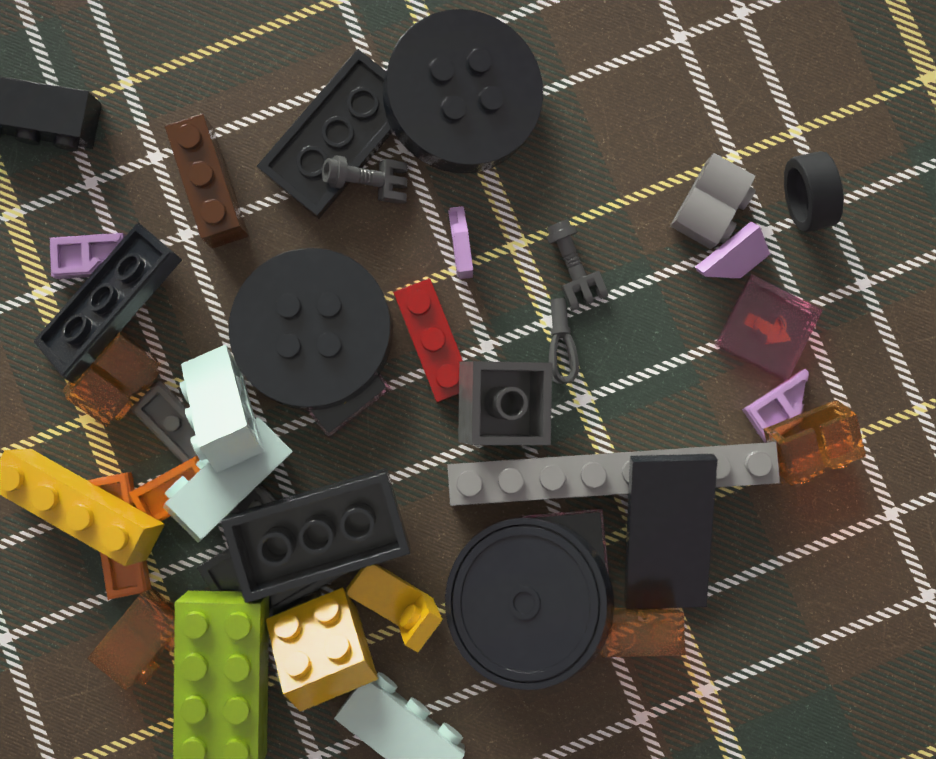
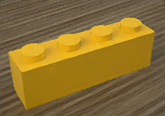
(77, 506)

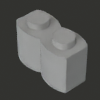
(713, 202)

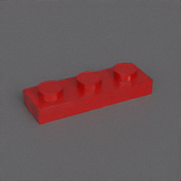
(431, 337)

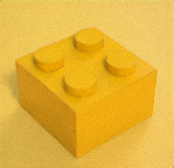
(320, 650)

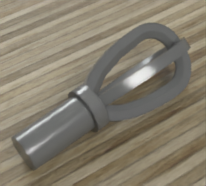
(561, 330)

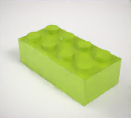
(220, 676)

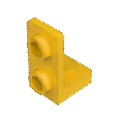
(397, 602)

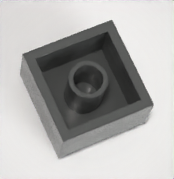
(505, 403)

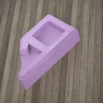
(461, 243)
(80, 254)
(736, 255)
(778, 404)

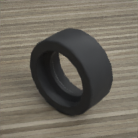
(813, 191)

